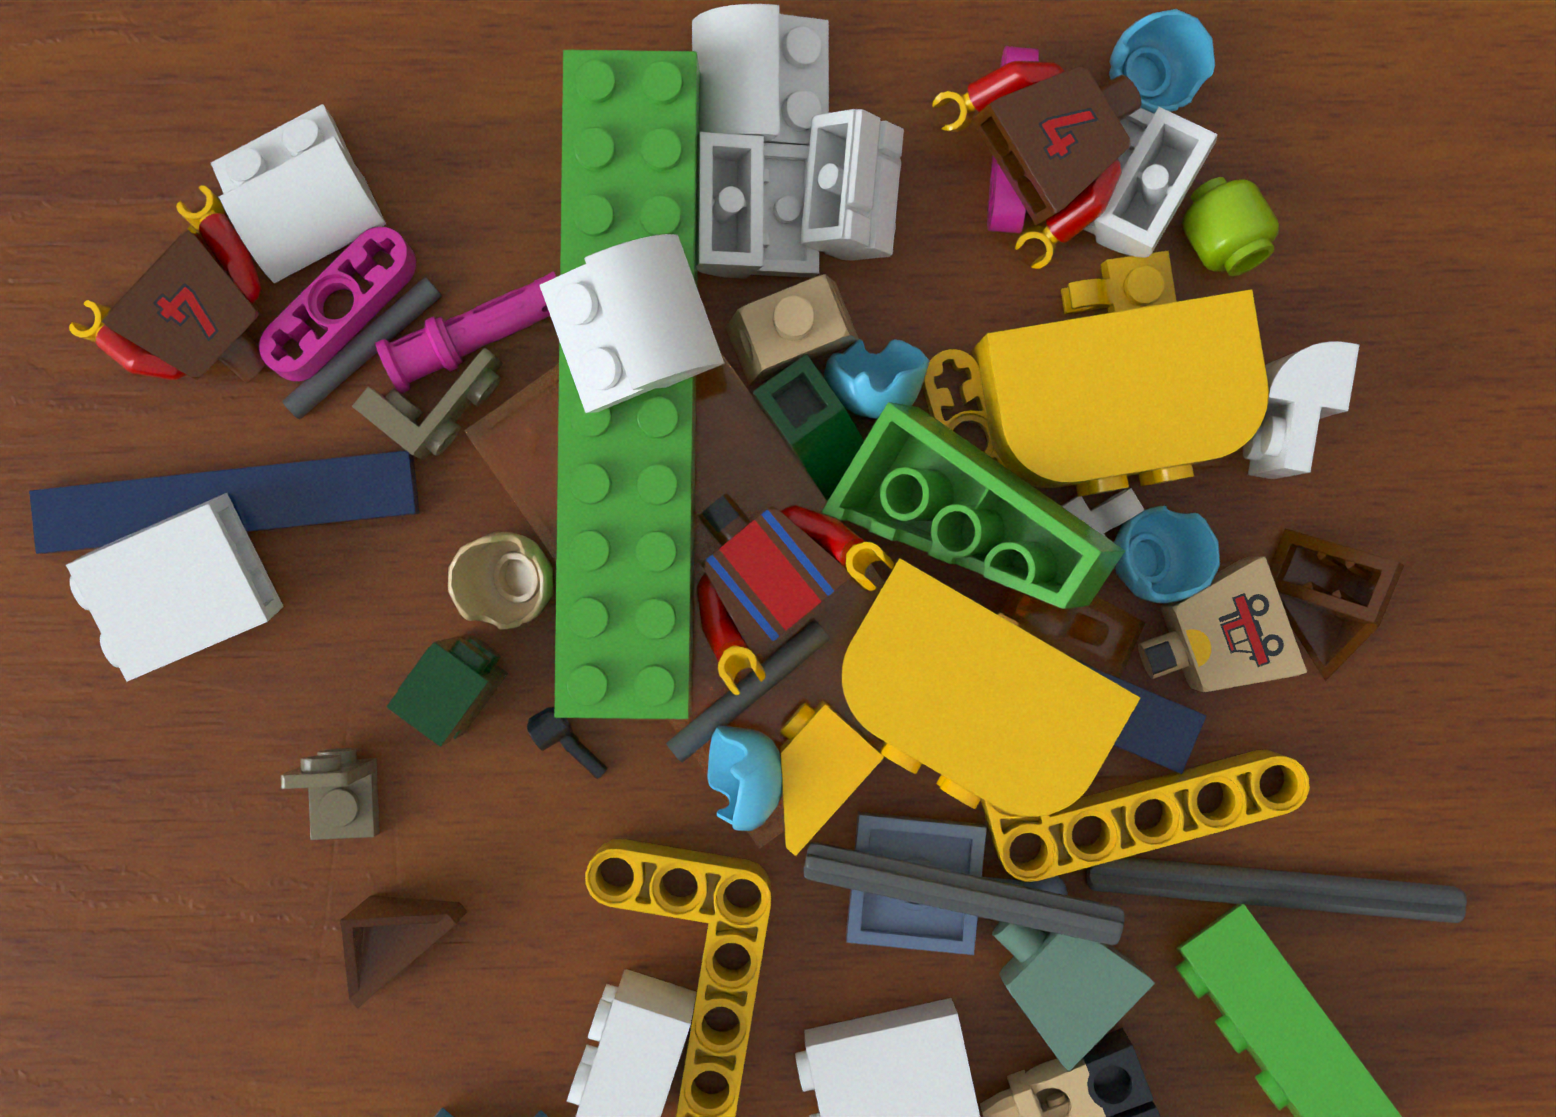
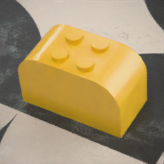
(1125, 392)
(978, 699)

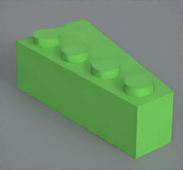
(963, 507)
(1277, 1021)

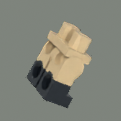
(1099, 1085)

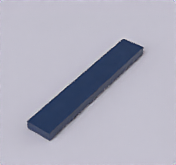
(262, 496)

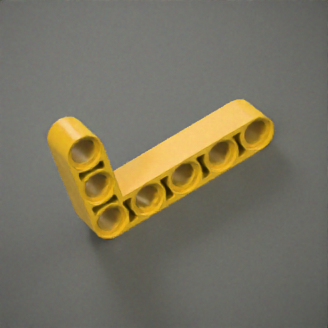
(1179, 821)
(717, 985)

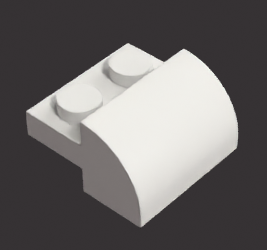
(761, 72)
(1154, 180)
(296, 194)
(751, 207)
(631, 321)
(1301, 391)

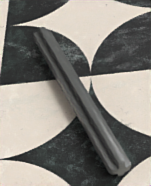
(1279, 889)

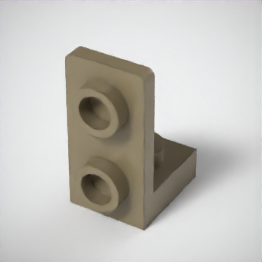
(398, 415)
(340, 793)

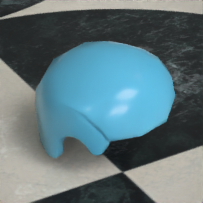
(1165, 58)
(871, 380)
(1167, 555)
(747, 771)

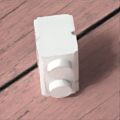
(852, 185)

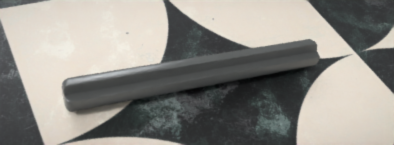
(964, 893)

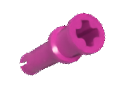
(446, 342)

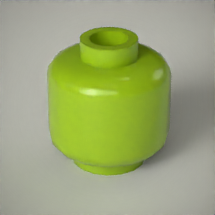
(1230, 225)

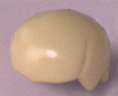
(501, 580)

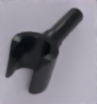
(547, 731)

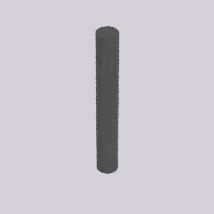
(362, 348)
(751, 689)

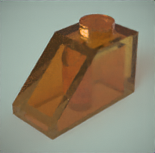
(1090, 634)

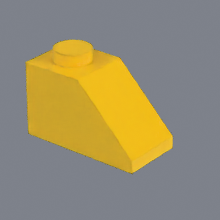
(820, 769)

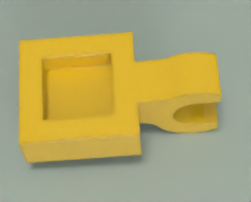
(1125, 285)

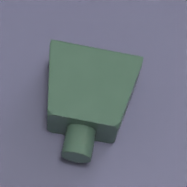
(1069, 987)

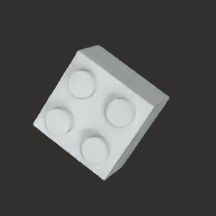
(639, 1048)

